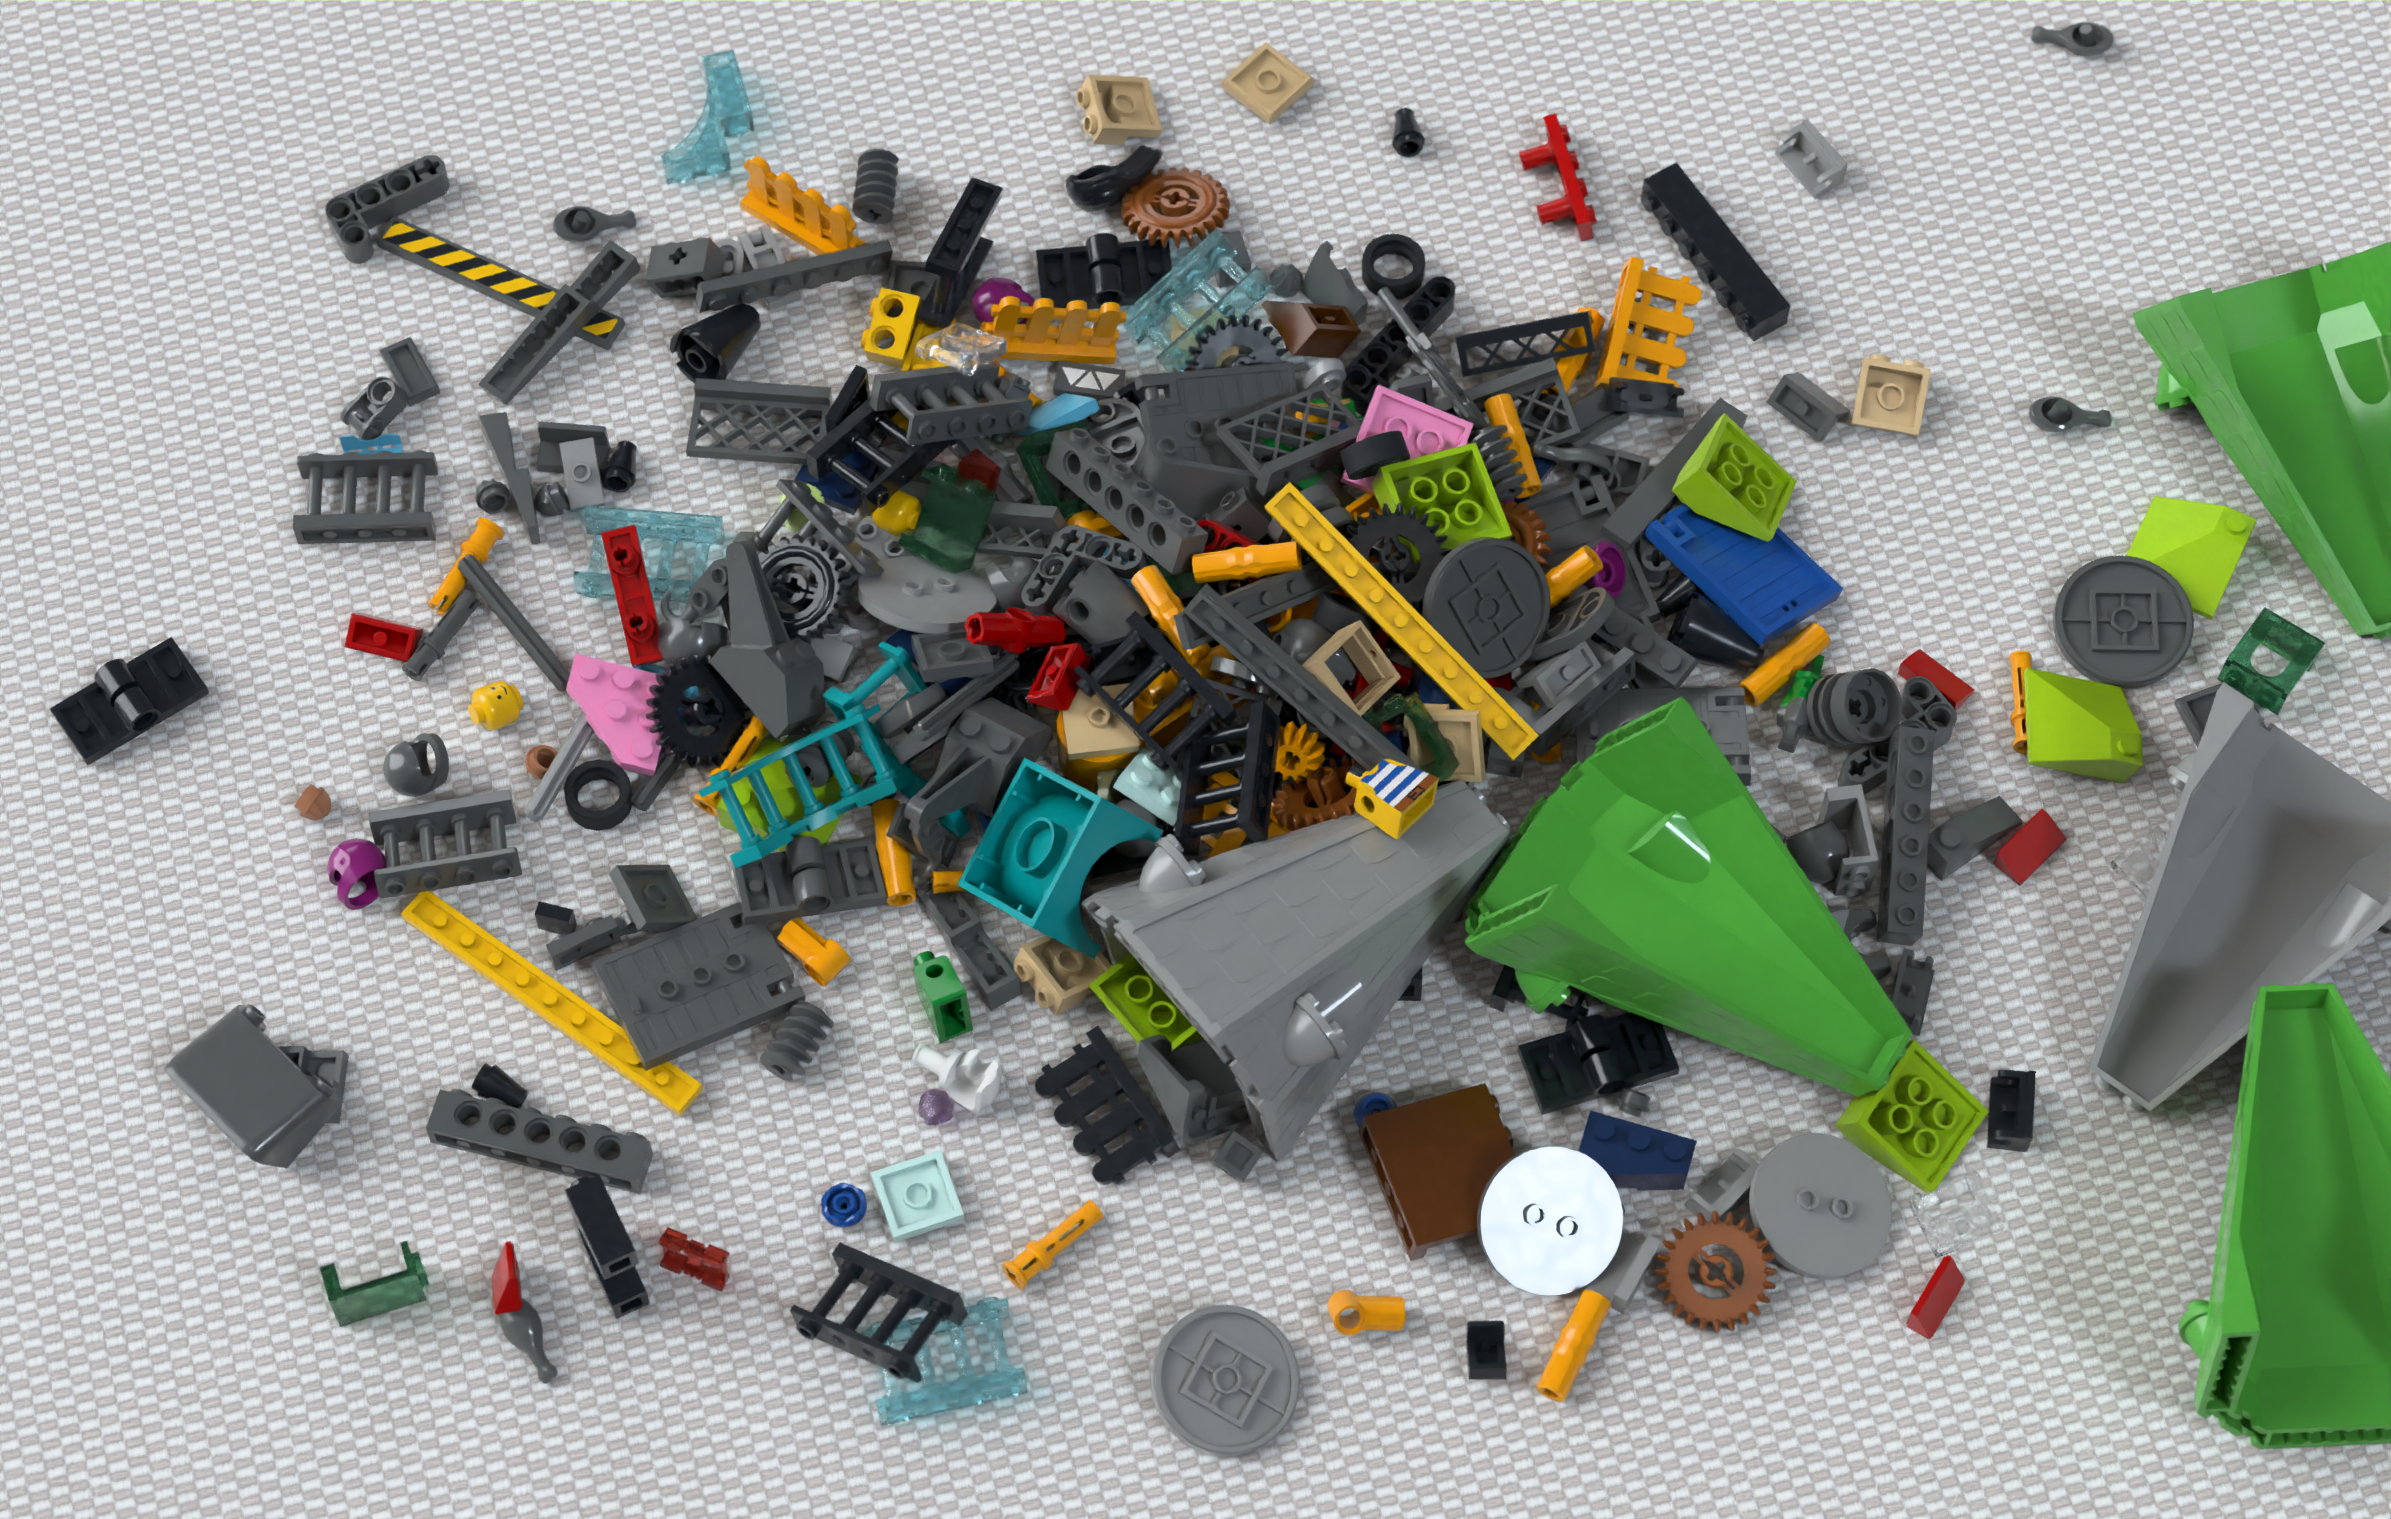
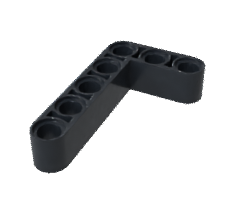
(1393, 354)

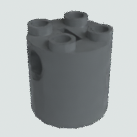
(1100, 605)

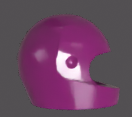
(992, 292)
(354, 862)

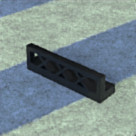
(1523, 330)

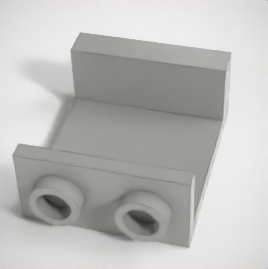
(1849, 811)

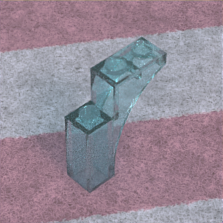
(723, 116)

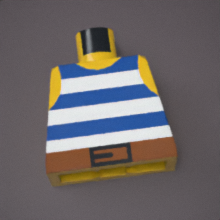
(1392, 795)

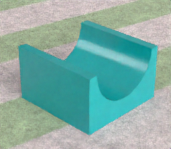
(1042, 850)

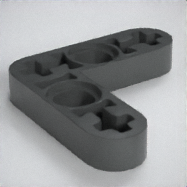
(1078, 554)

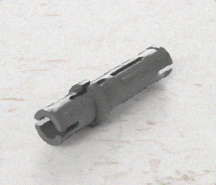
(433, 645)

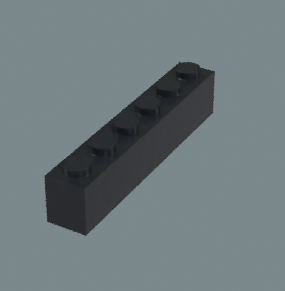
(1714, 252)

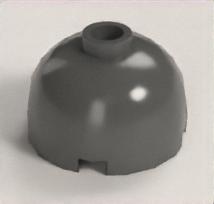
(683, 639)

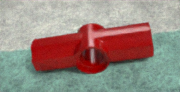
(1015, 630)

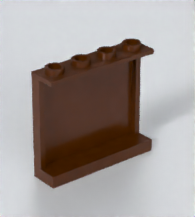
(1436, 1163)

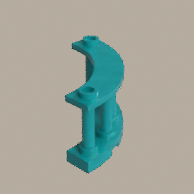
(899, 663)
(815, 812)

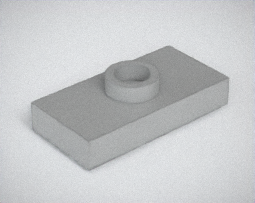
(582, 473)

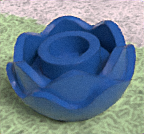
(1372, 1102)
(839, 1195)

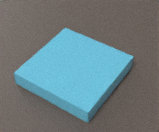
(1059, 412)

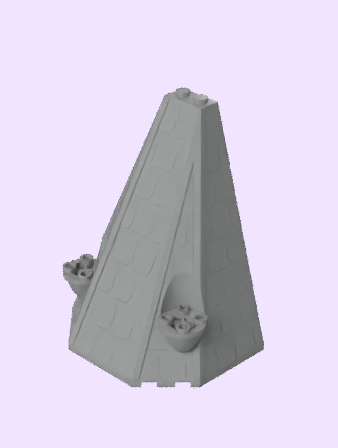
(2258, 885)
(1299, 941)

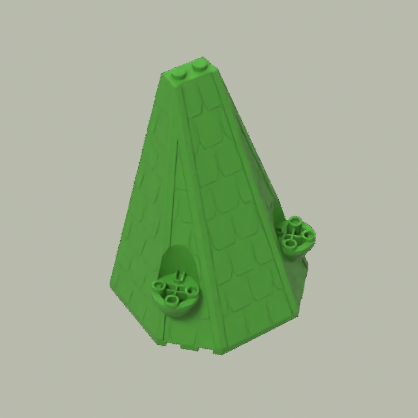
(2302, 406)
(1684, 907)
(2304, 1236)

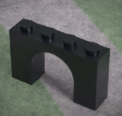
(606, 1245)

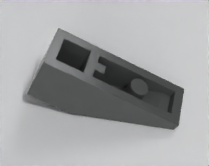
(1969, 835)

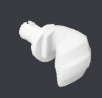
(962, 1075)

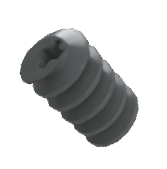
(875, 186)
(1498, 461)
(814, 760)
(794, 1040)

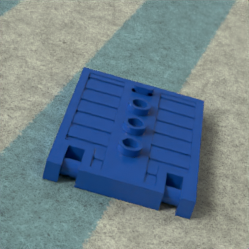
(1752, 580)

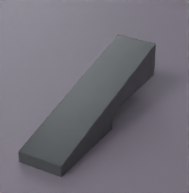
(518, 481)
(971, 946)

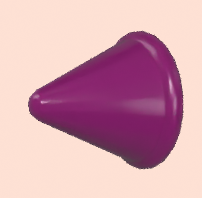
(1613, 574)

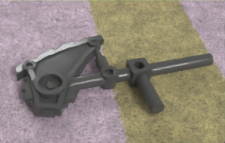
(1429, 355)

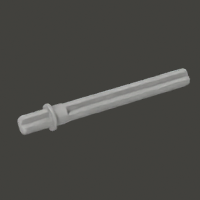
(559, 769)

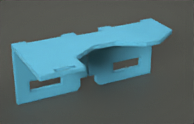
(350, 443)

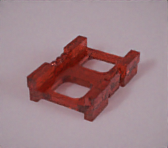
(695, 1259)

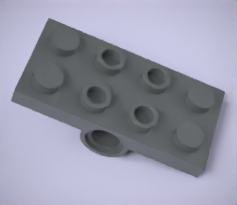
(810, 881)

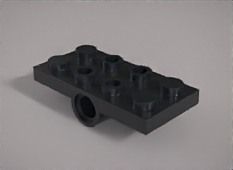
(1101, 271)
(128, 700)
(1596, 1060)

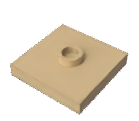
(1267, 83)
(1094, 729)

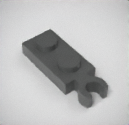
(594, 937)

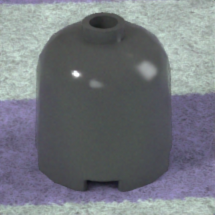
(1308, 634)

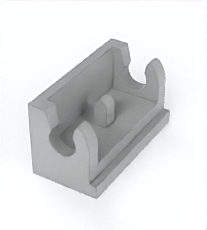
(1811, 159)
(835, 655)
(1725, 1188)

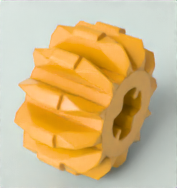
(1298, 752)

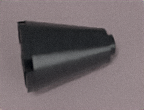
(715, 343)
(1713, 636)

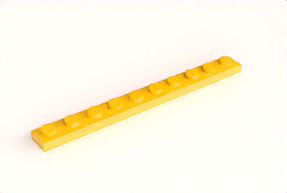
(1400, 620)
(548, 999)

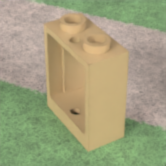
(1374, 667)

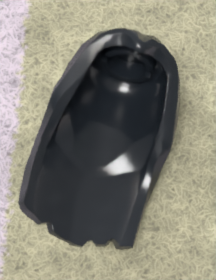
(1104, 185)

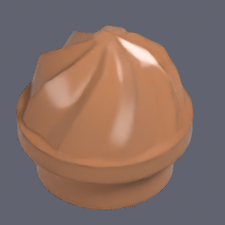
(539, 760)
(314, 803)

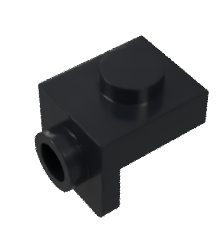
(1486, 1350)

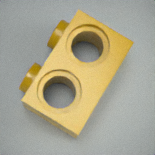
(899, 328)

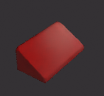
(382, 636)
(1056, 679)
(1947, 683)
(2029, 847)
(506, 1282)
(1936, 1298)

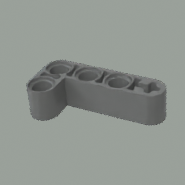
(424, 182)
(1918, 715)

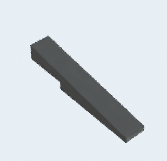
(560, 321)
(1655, 493)

